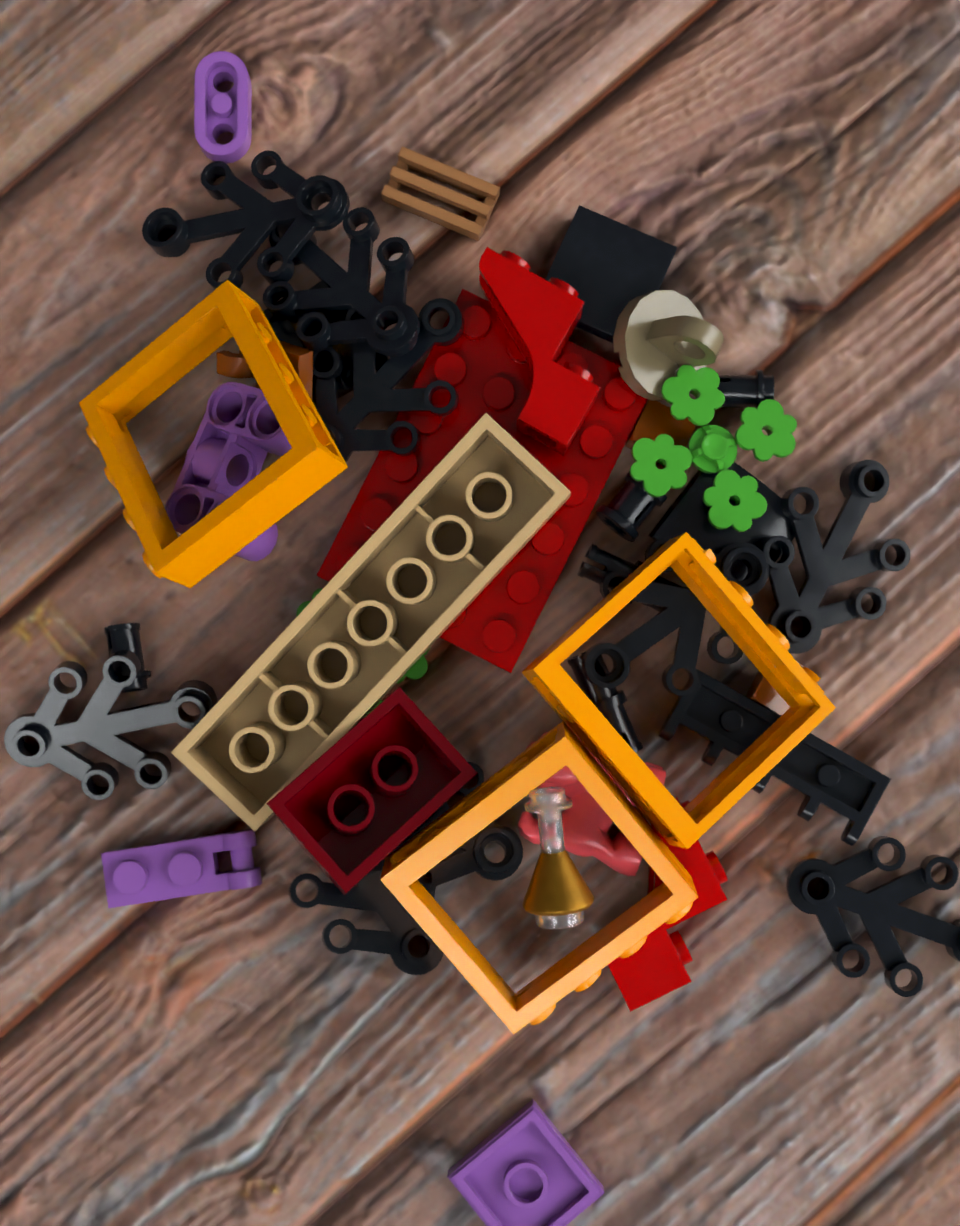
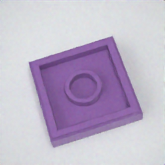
(526, 1174)

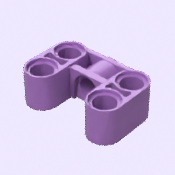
(225, 457)

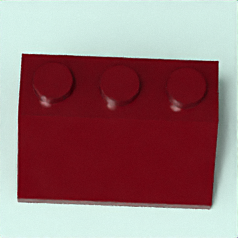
(371, 790)

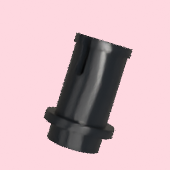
(746, 390)
(127, 637)

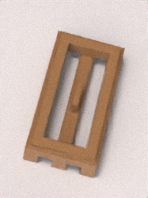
(446, 174)

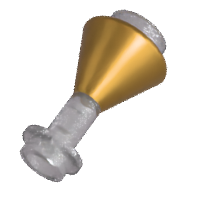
(556, 889)

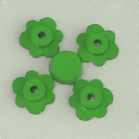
(713, 448)

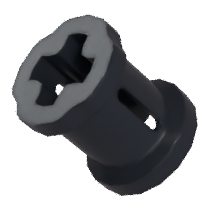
(628, 509)

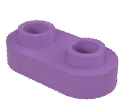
(222, 111)

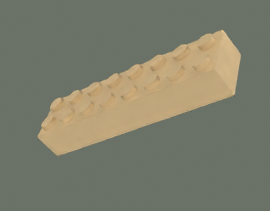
(373, 620)

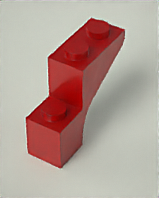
(540, 321)
(661, 960)

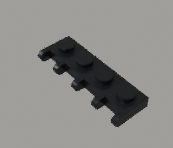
(811, 767)

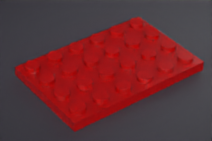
(497, 381)

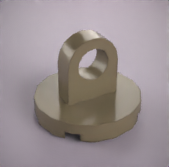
(658, 337)

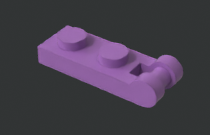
(179, 868)

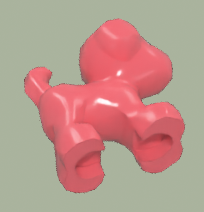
(587, 823)

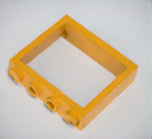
(258, 503)
(760, 643)
(483, 806)

